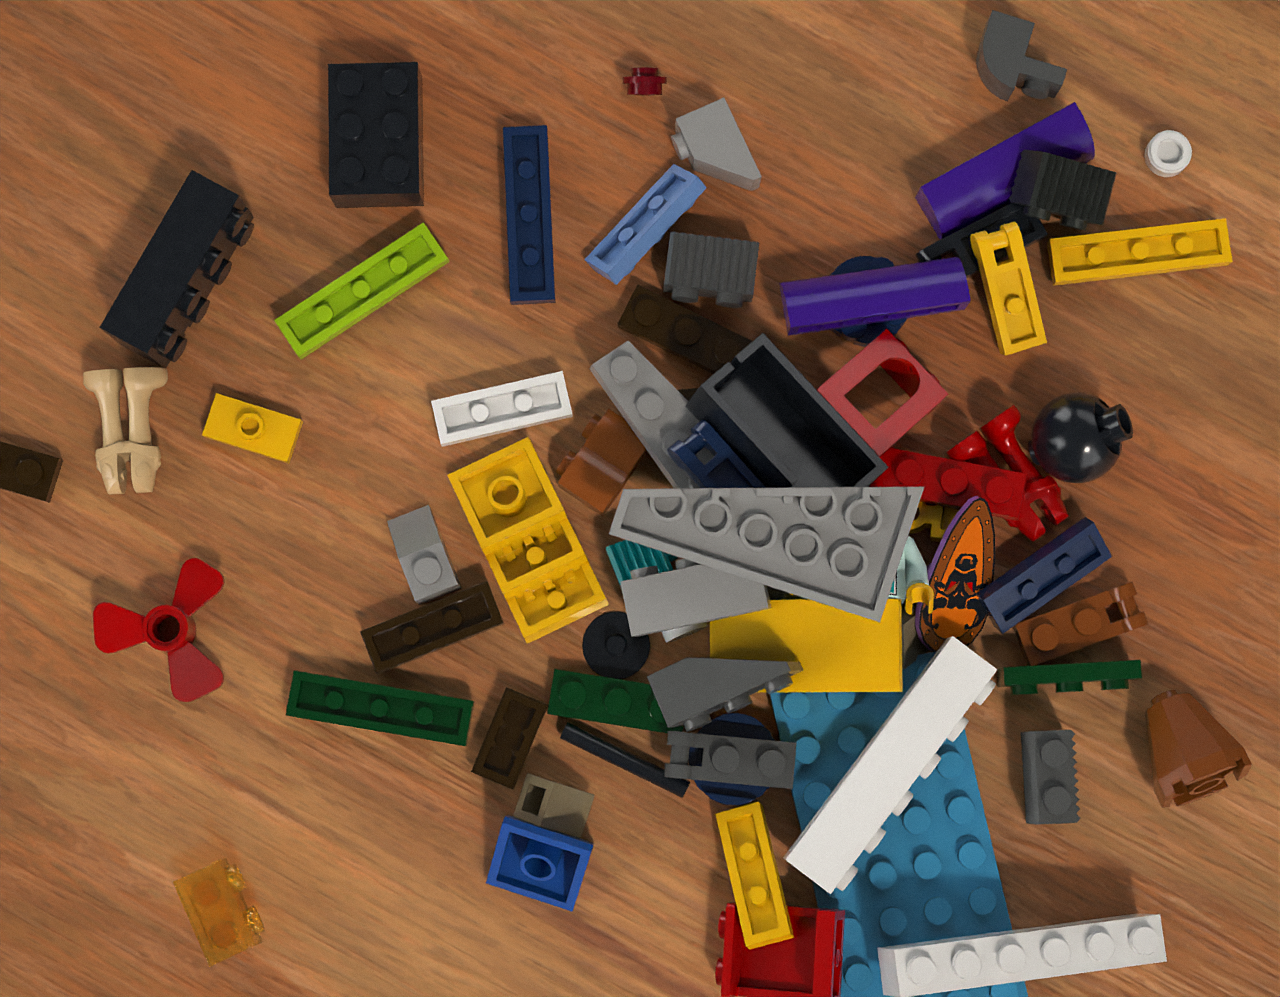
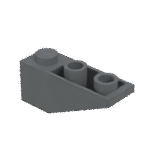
(703, 685)

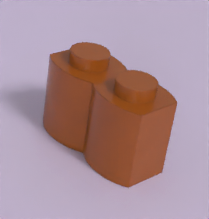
(602, 463)

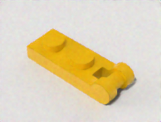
(1009, 289)

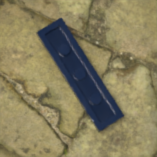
(529, 215)

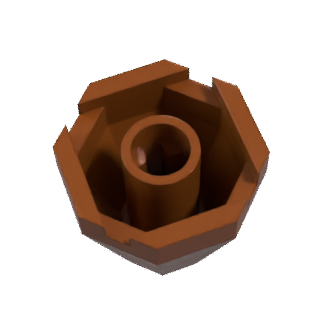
(1190, 750)

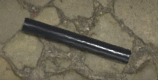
(623, 759)

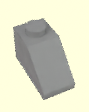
(716, 145)
(423, 555)

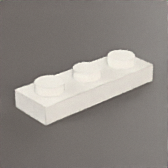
(501, 408)

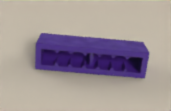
(987, 179)
(874, 295)

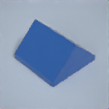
(539, 863)

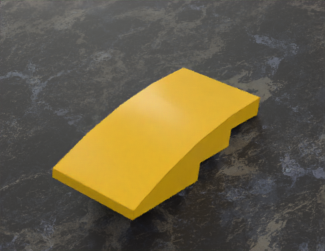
(527, 540)
(832, 645)

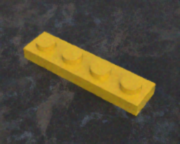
(1139, 252)

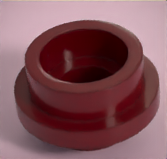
(644, 82)

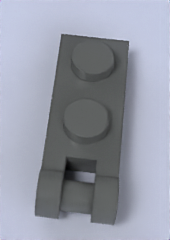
(732, 760)

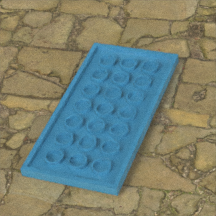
(935, 863)

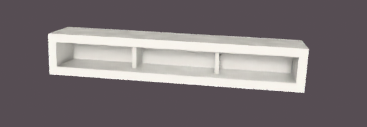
(890, 765)
(1021, 955)

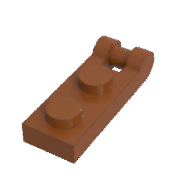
(1078, 625)

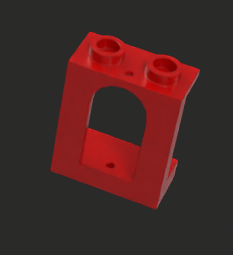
(905, 370)

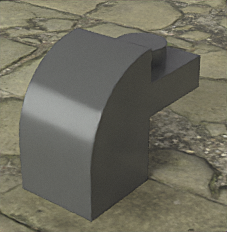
(1004, 64)

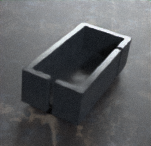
(179, 270)
(782, 423)

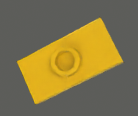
(252, 428)

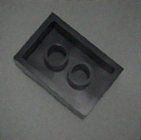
(375, 135)

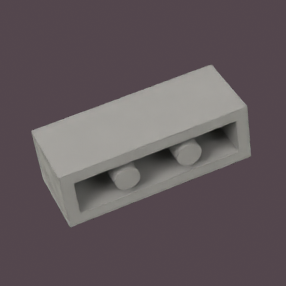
(687, 597)

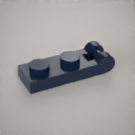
(722, 471)

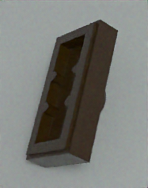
(509, 738)

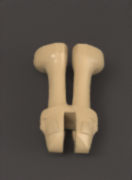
(138, 449)

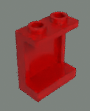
(789, 968)

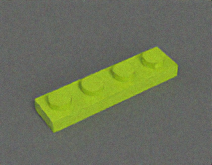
(361, 291)

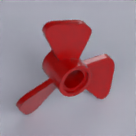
(189, 669)

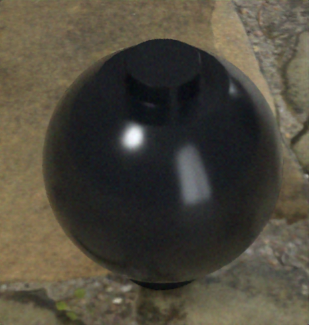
(1079, 437)

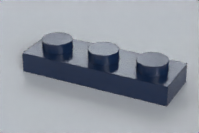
(1044, 575)

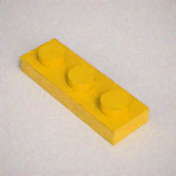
(754, 875)

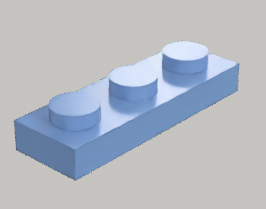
(645, 223)

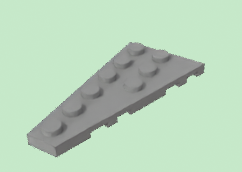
(803, 540)

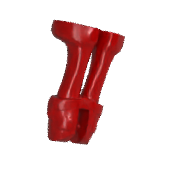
(1038, 489)

